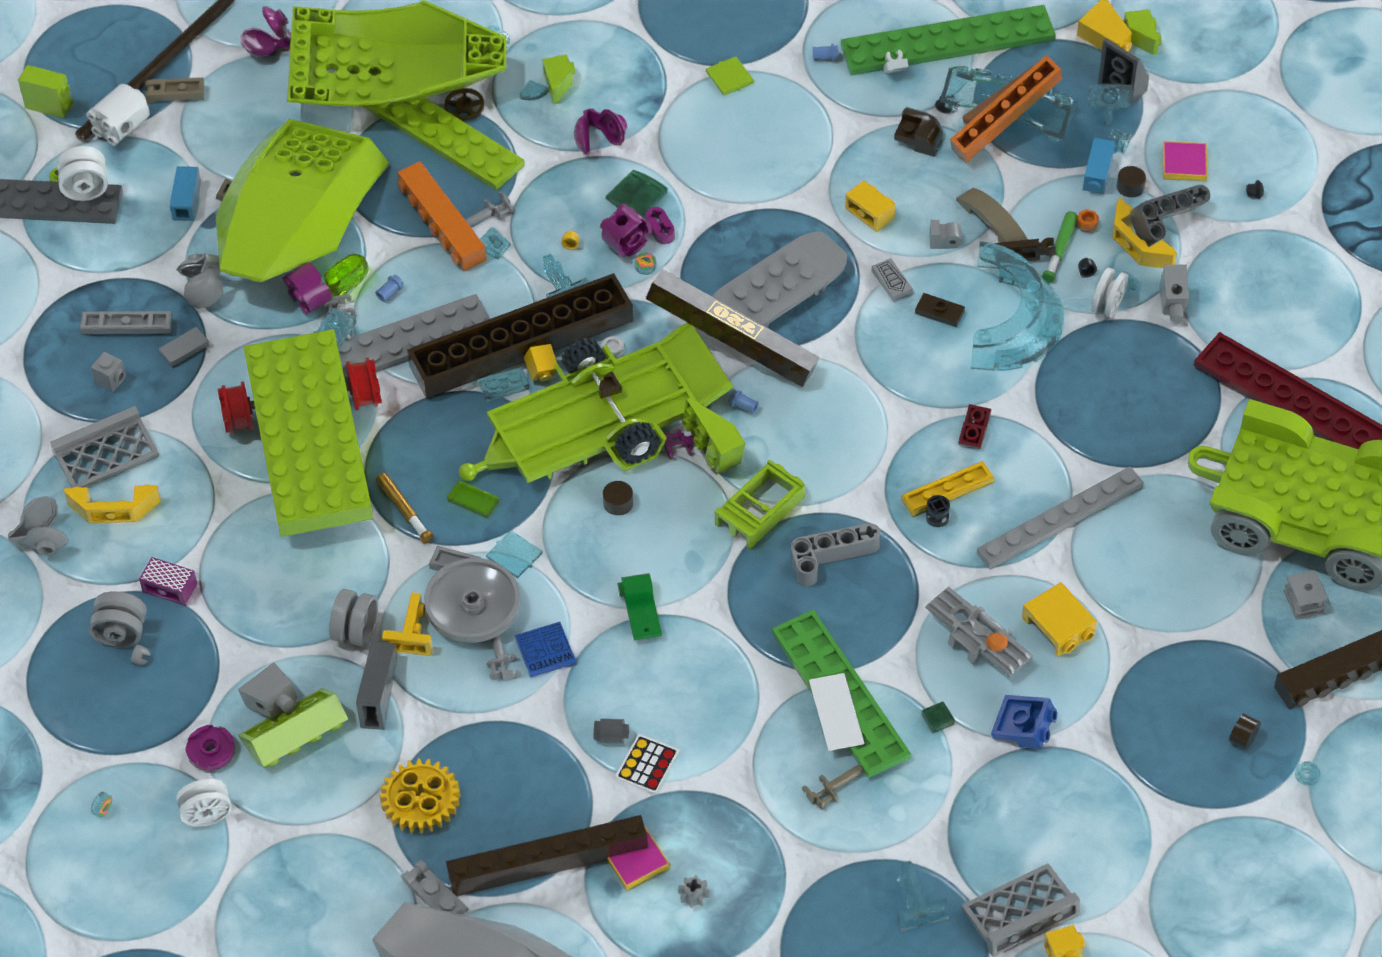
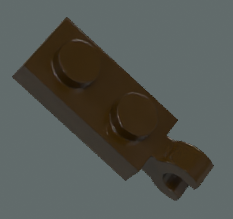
(1031, 248)

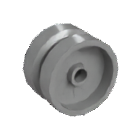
(353, 617)
(117, 619)

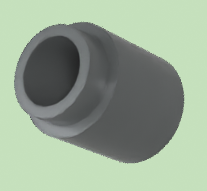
(611, 730)

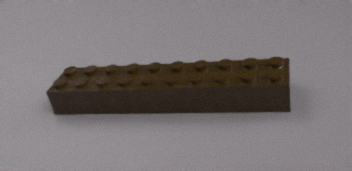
(507, 337)

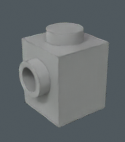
(108, 372)

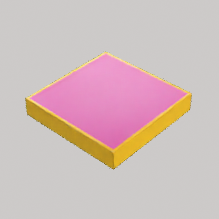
(1184, 161)
(639, 865)

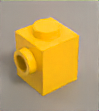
(541, 363)
(1064, 942)

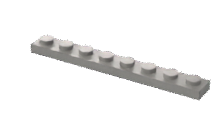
(1059, 517)

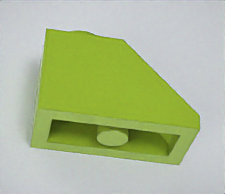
(558, 75)

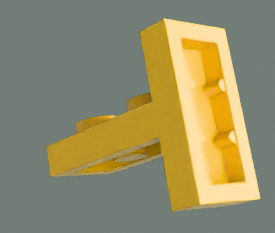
(410, 640)

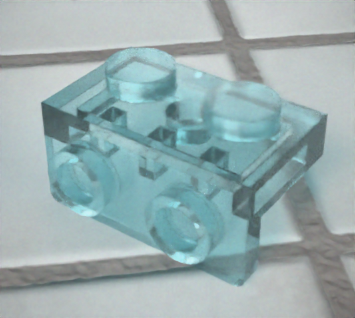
(340, 322)

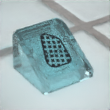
(495, 243)

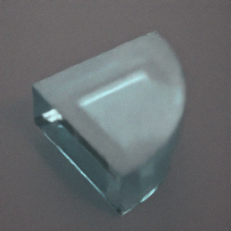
(533, 91)

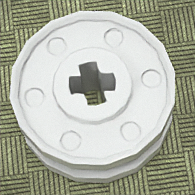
(1109, 292)
(203, 802)

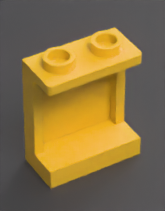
(1060, 618)

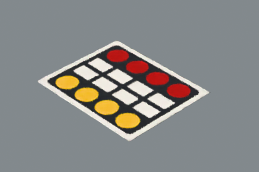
(647, 763)

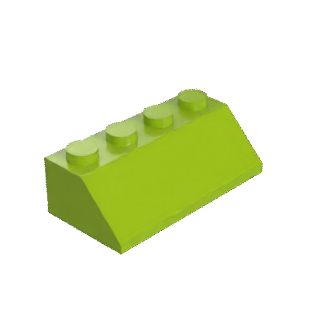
(289, 731)

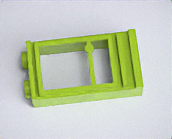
(748, 524)

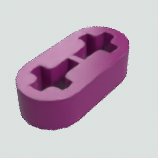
(664, 223)

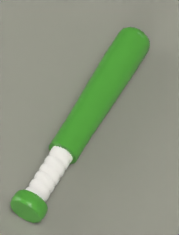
(1061, 242)

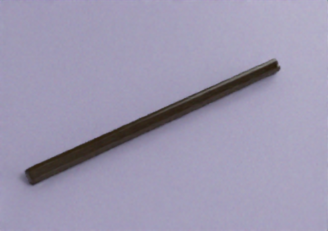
(167, 54)

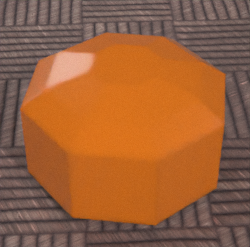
(1087, 220)

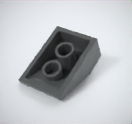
(1122, 68)

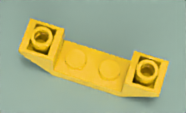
(1154, 256)
(144, 500)

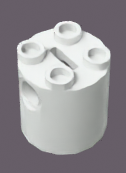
(118, 114)

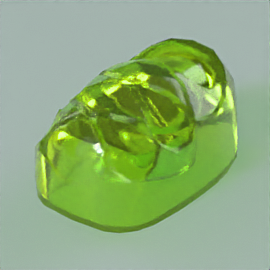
(346, 274)

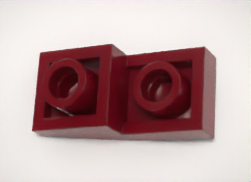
(975, 426)

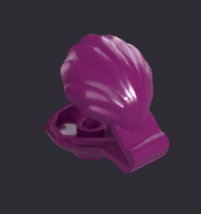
(262, 43)
(610, 123)

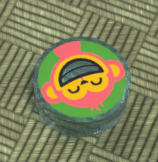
(645, 263)
(101, 804)

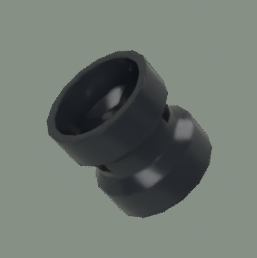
(937, 511)

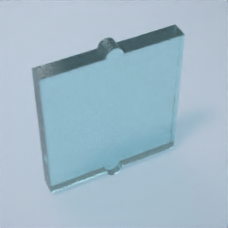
(514, 553)

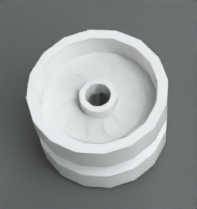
(82, 173)

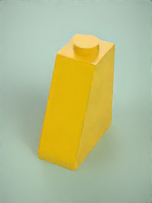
(1104, 23)

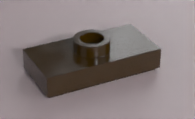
(940, 310)

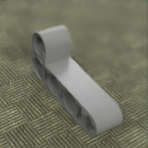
(862, 541)

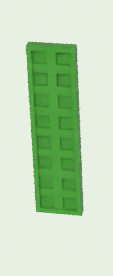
(818, 655)

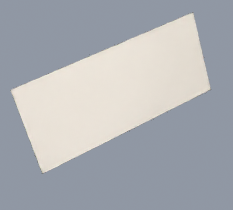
(836, 712)

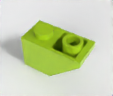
(1143, 30)

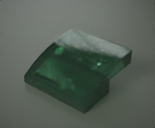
(638, 192)

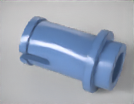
(825, 52)
(389, 288)
(738, 399)

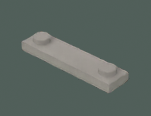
(126, 322)

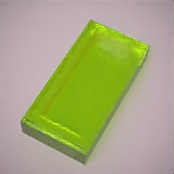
(473, 499)

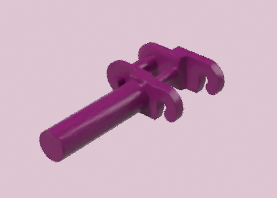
(686, 441)

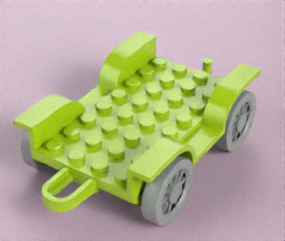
(1298, 494)

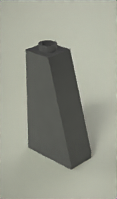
(376, 685)

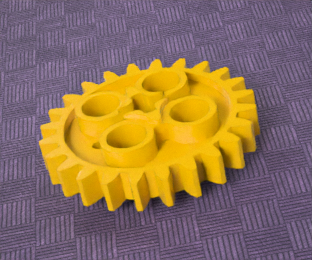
(420, 795)

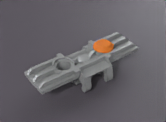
(974, 636)

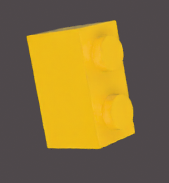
(870, 205)

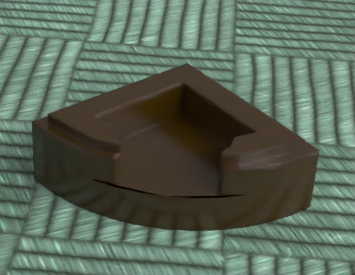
(609, 386)

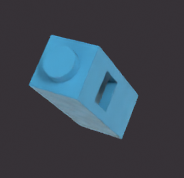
(1098, 165)
(185, 193)

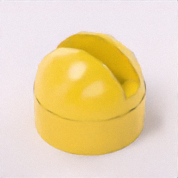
(570, 240)

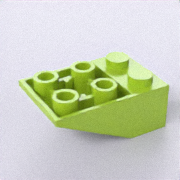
(714, 436)

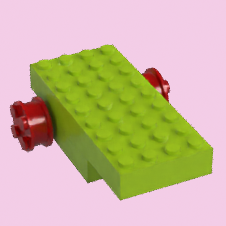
(306, 428)

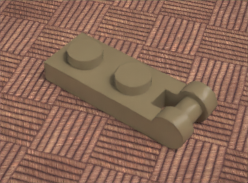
(174, 89)

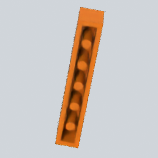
(1006, 109)
(441, 216)

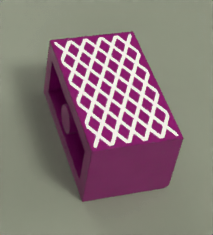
(168, 581)

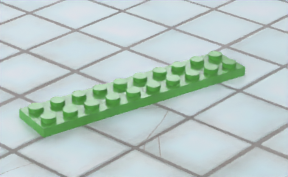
(949, 39)

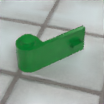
(640, 606)

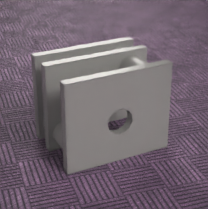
(1305, 594)

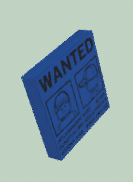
(545, 649)

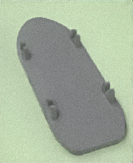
(785, 278)

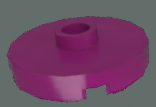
(206, 738)

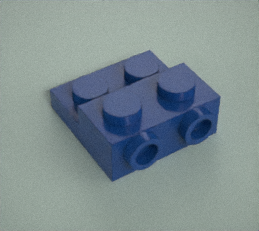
(1025, 721)

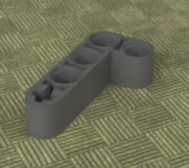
(1163, 208)

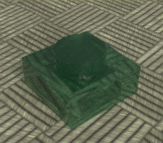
(938, 717)

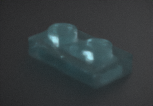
(503, 384)

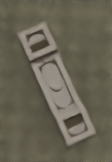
(992, 214)

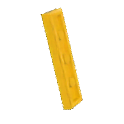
(949, 487)

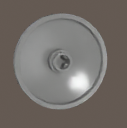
(472, 600)

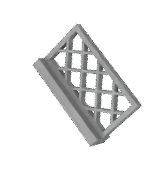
(99, 432)
(1031, 922)

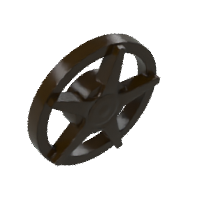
(464, 104)

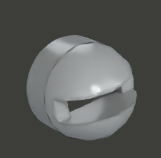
(138, 655)

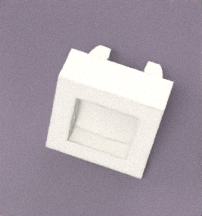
(895, 65)

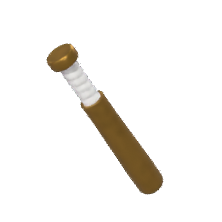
(397, 498)

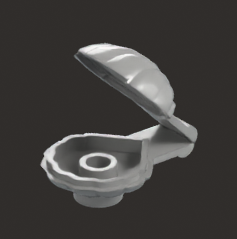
(204, 286)
(35, 528)

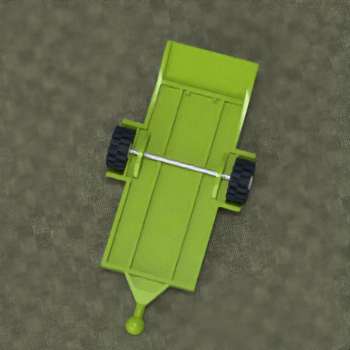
(573, 422)

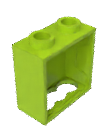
(45, 91)

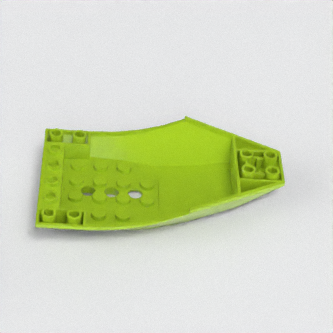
(412, 45)
(284, 220)

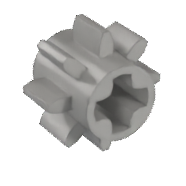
(690, 897)

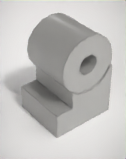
(945, 235)

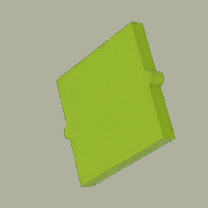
(729, 75)

